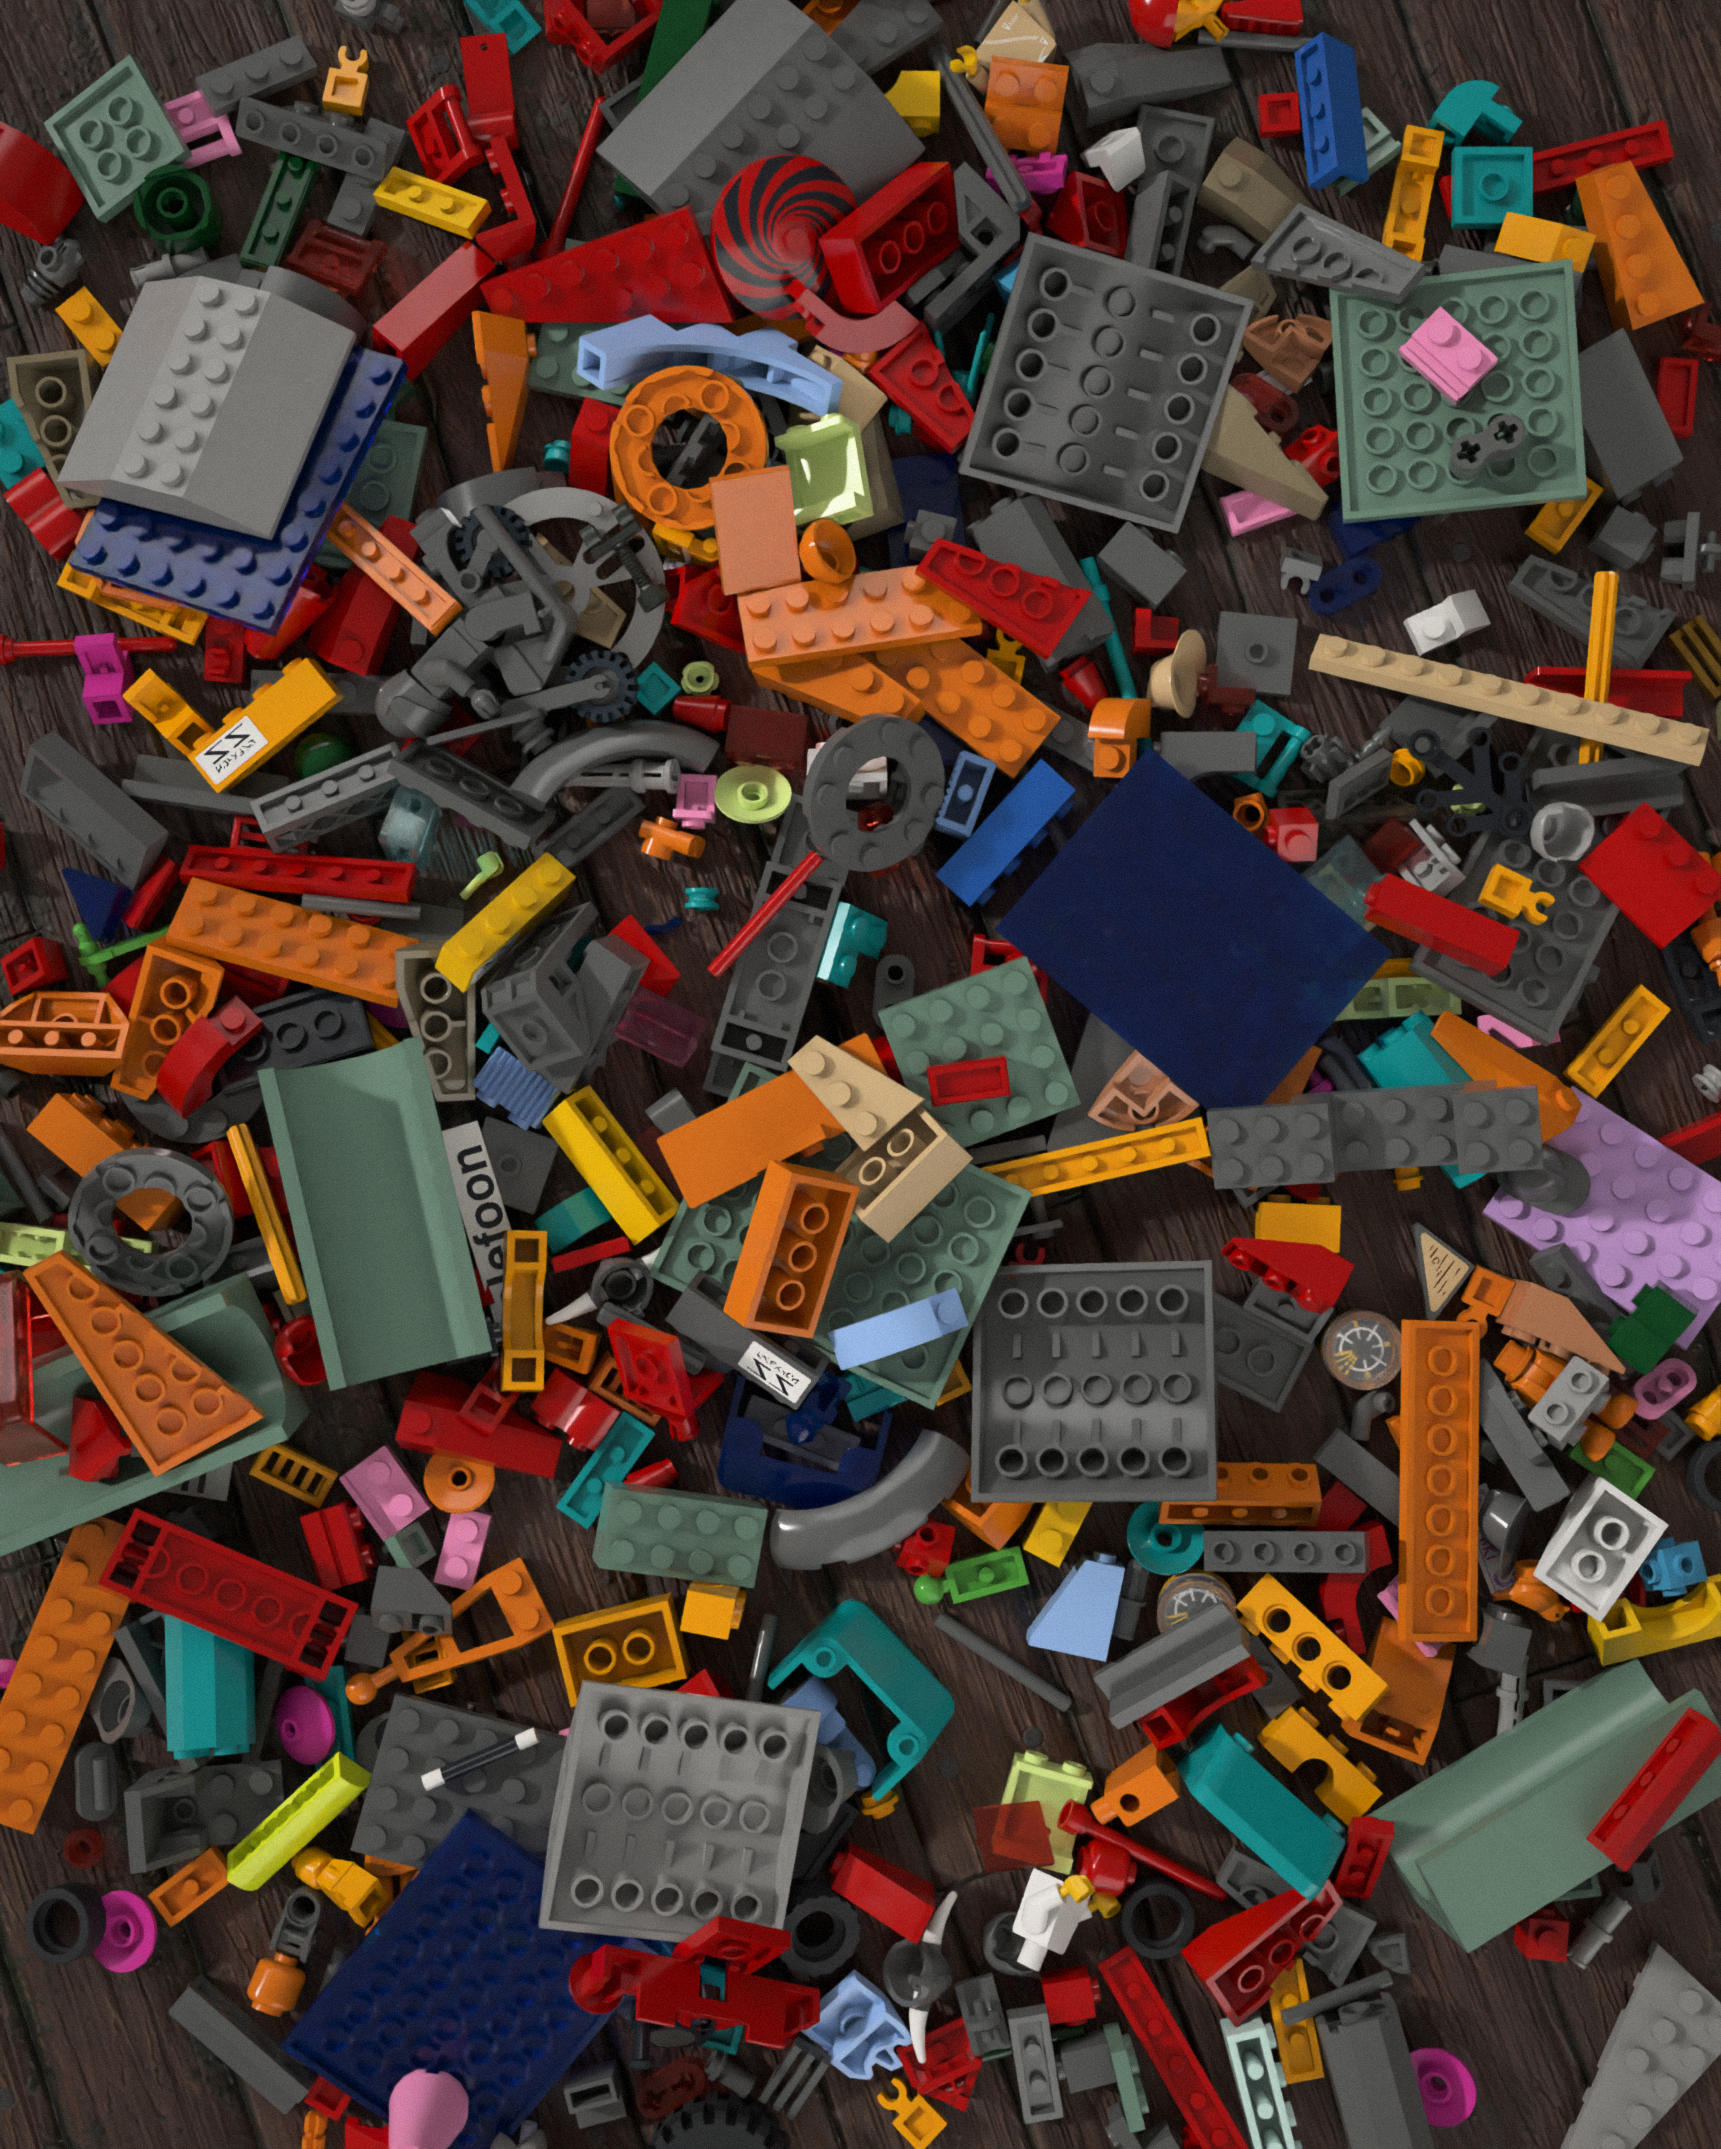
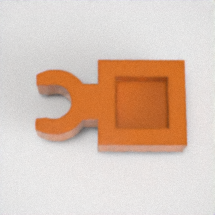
(1485, 1294)

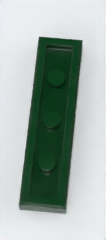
(279, 212)

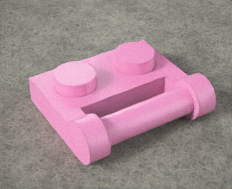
(196, 121)

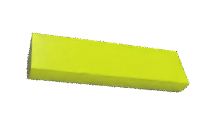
(296, 1822)

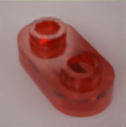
(1268, 400)

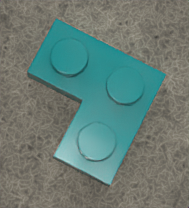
(849, 934)

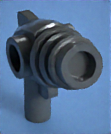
(57, 266)

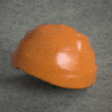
(827, 551)

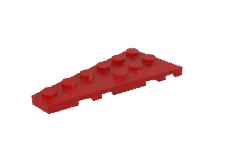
(634, 272)

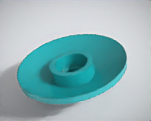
(1176, 1558)

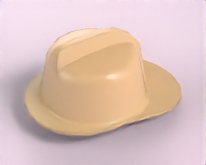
(1175, 677)

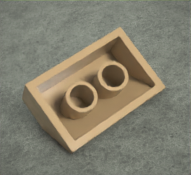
(903, 1172)

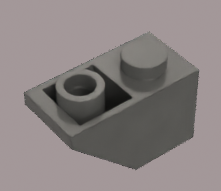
(409, 1603)

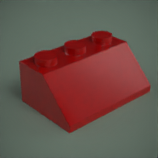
(1652, 875)

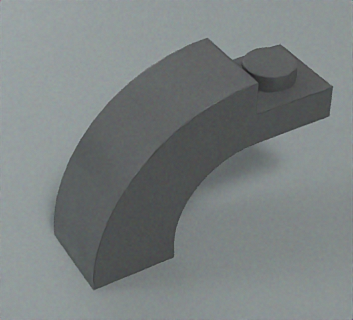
(306, 294)
(497, 489)

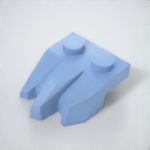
(859, 2028)

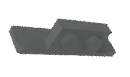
(313, 136)
(1517, 1442)

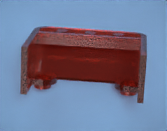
(20, 1436)

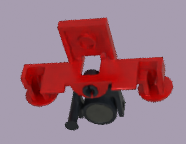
(680, 2011)

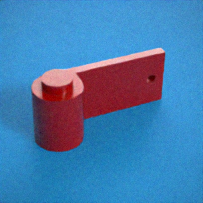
(489, 90)

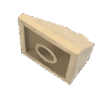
(858, 398)

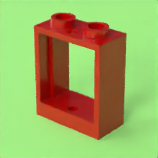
(590, 46)

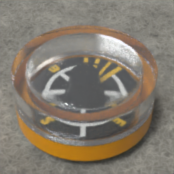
(1361, 1349)
(1189, 1594)

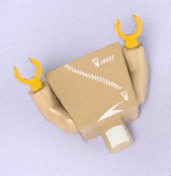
(1018, 34)

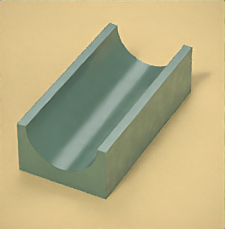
(374, 1214)
(219, 1327)
(1515, 1814)

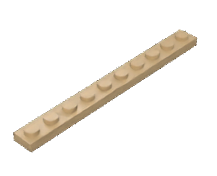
(1510, 699)

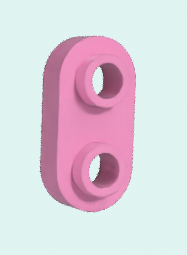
(1658, 1388)

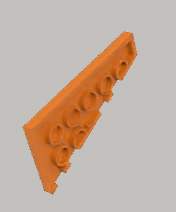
(149, 1380)

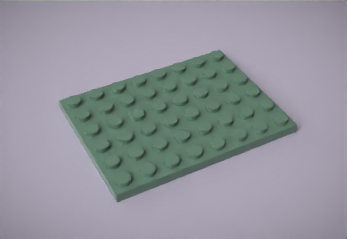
(945, 1246)

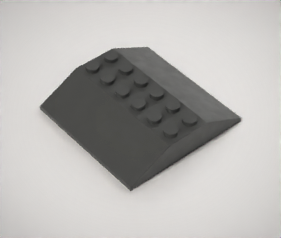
(755, 90)
(1104, 383)
(1096, 1384)

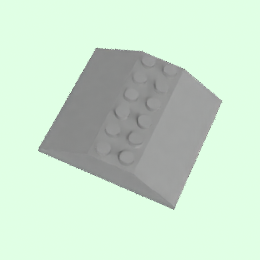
(209, 404)
(675, 1812)

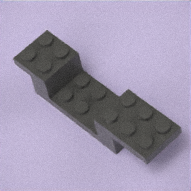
(780, 964)
(1374, 1130)

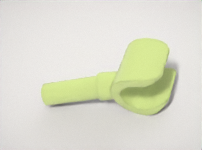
(491, 867)

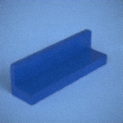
(1330, 112)

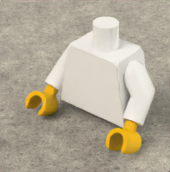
(1052, 1913)

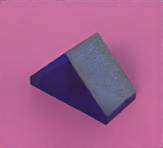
(98, 901)

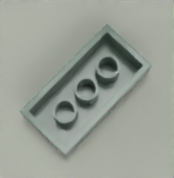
(679, 1534)

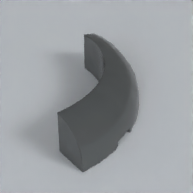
(608, 744)
(877, 1515)

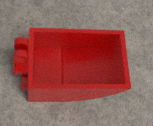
(35, 188)

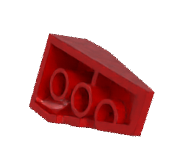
(363, 617)
(432, 1427)
(1249, 1950)

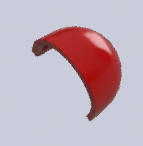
(1154, 20)

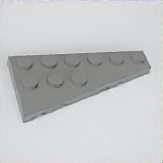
(1651, 2056)

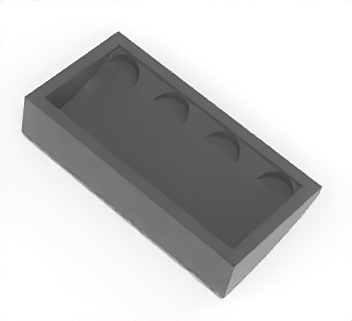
(92, 809)

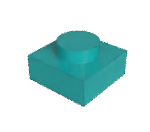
(656, 689)

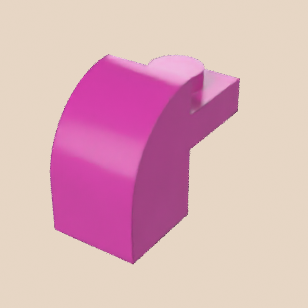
(107, 678)

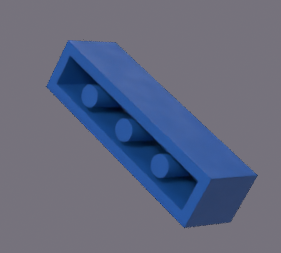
(1007, 833)

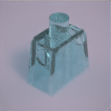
(410, 827)

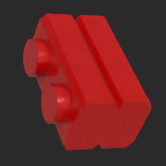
(338, 1544)

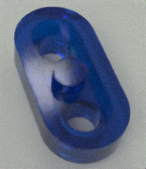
(1342, 587)

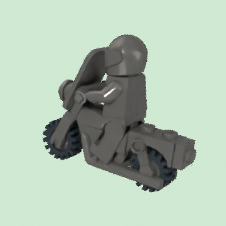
(529, 621)

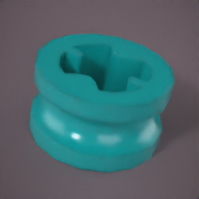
(702, 899)

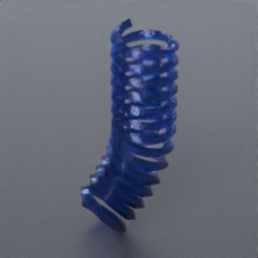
(659, 928)

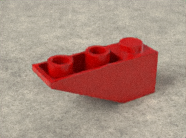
(1299, 1269)

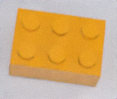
(623, 1646)

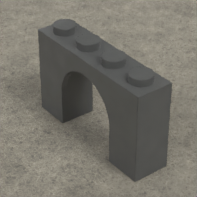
(1209, 753)

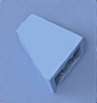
(1081, 1609)

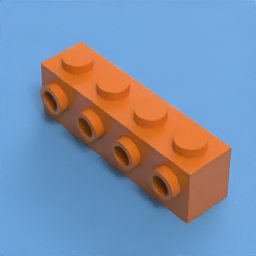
(1254, 1496)

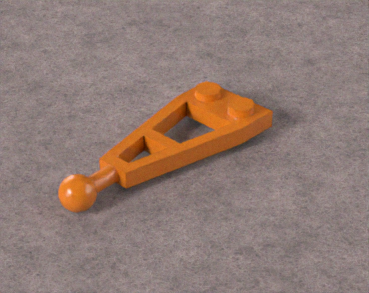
(521, 1606)

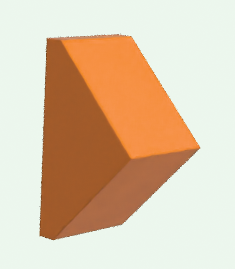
(571, 1345)

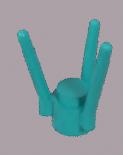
(969, 380)

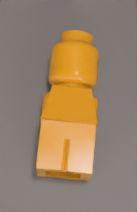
(342, 1882)

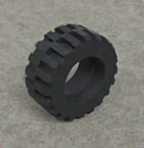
(719, 2125)

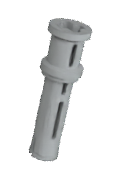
(639, 777)

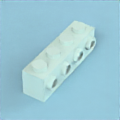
(1259, 2083)

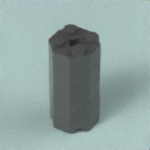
(1027, 537)
(1373, 2075)

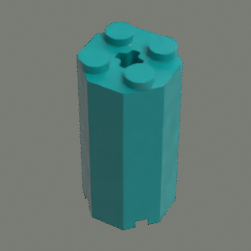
(1415, 1058)
(207, 1693)

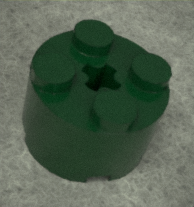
(178, 210)

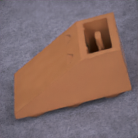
(1553, 1320)

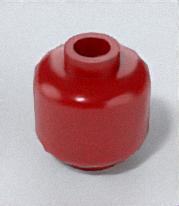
(1106, 1867)

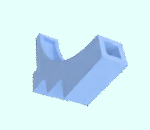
(761, 359)

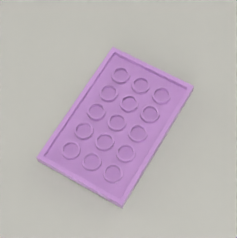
(1643, 1218)

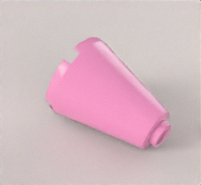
(426, 2111)

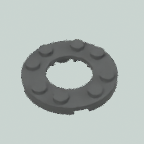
(835, 767)
(207, 1122)
(150, 1273)

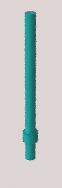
(1113, 644)

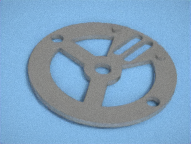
(596, 510)

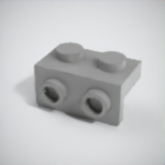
(1431, 864)
(1569, 1402)

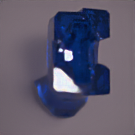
(817, 1408)

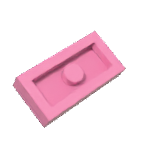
(463, 1549)

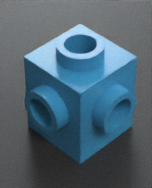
(1664, 1570)

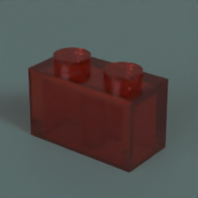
(766, 737)

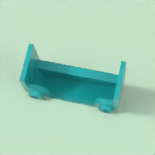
(889, 1668)
(1262, 1810)

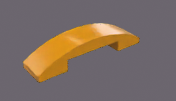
(1412, 191)
(181, 624)

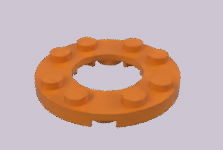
(645, 411)

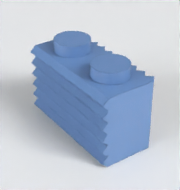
(964, 795)
(519, 1091)

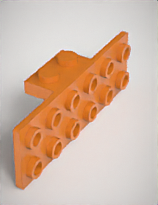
(761, 1125)

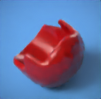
(299, 1352)

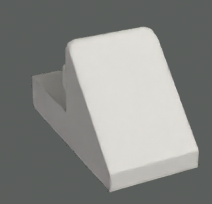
(1118, 155)
(1446, 622)

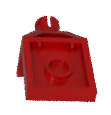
(515, 239)
(657, 1378)

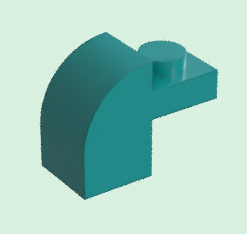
(1473, 107)

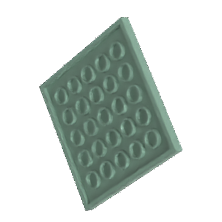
(1402, 428)

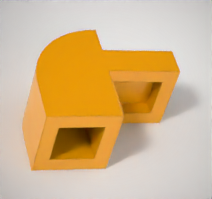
(167, 711)

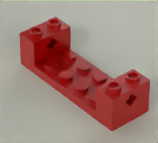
(228, 1595)

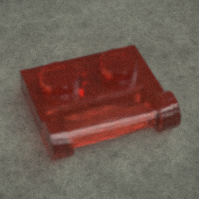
(336, 257)

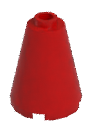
(308, 605)

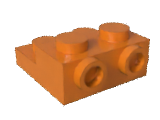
(1026, 103)

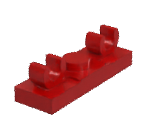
(224, 651)

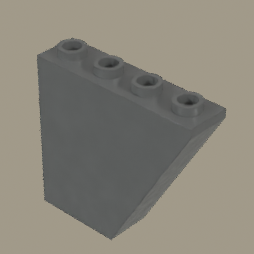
(1094, 1063)

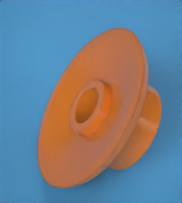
(457, 1499)

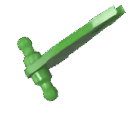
(95, 957)

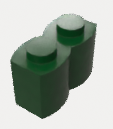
(1651, 1326)

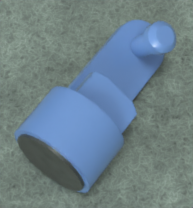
(811, 1692)

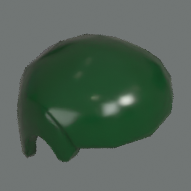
(320, 752)

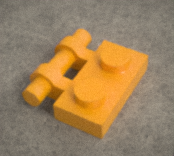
(684, 547)

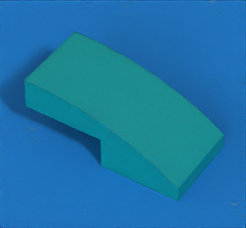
(507, 18)

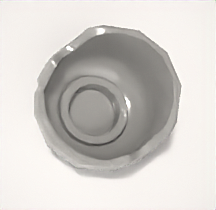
(1562, 831)

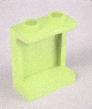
(827, 471)
(1053, 1785)

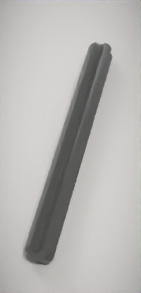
(980, 130)

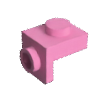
(696, 801)

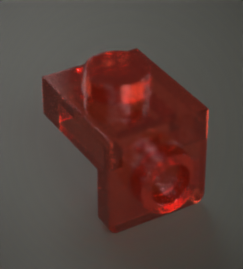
(1700, 335)
(1230, 700)

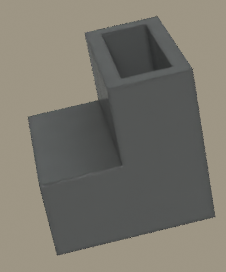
(596, 2094)

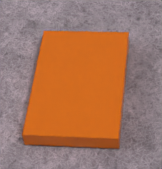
(755, 529)

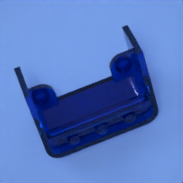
(748, 1473)

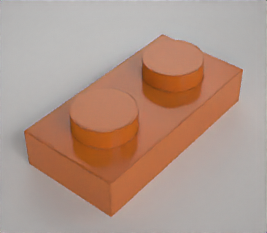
(191, 1886)

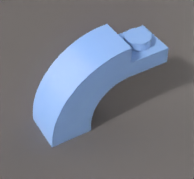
(898, 1329)

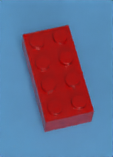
(893, 238)

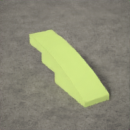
(1399, 999)
(32, 1243)

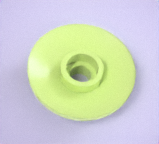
(752, 794)

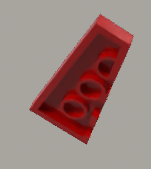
(1015, 601)

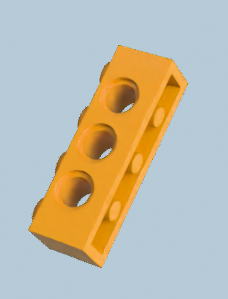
(1365, 1686)

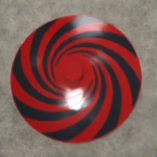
(770, 231)

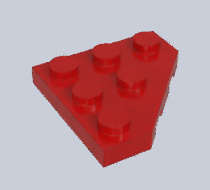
(710, 613)

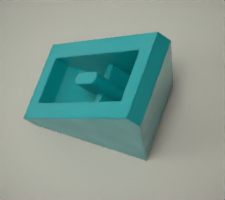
(573, 1219)

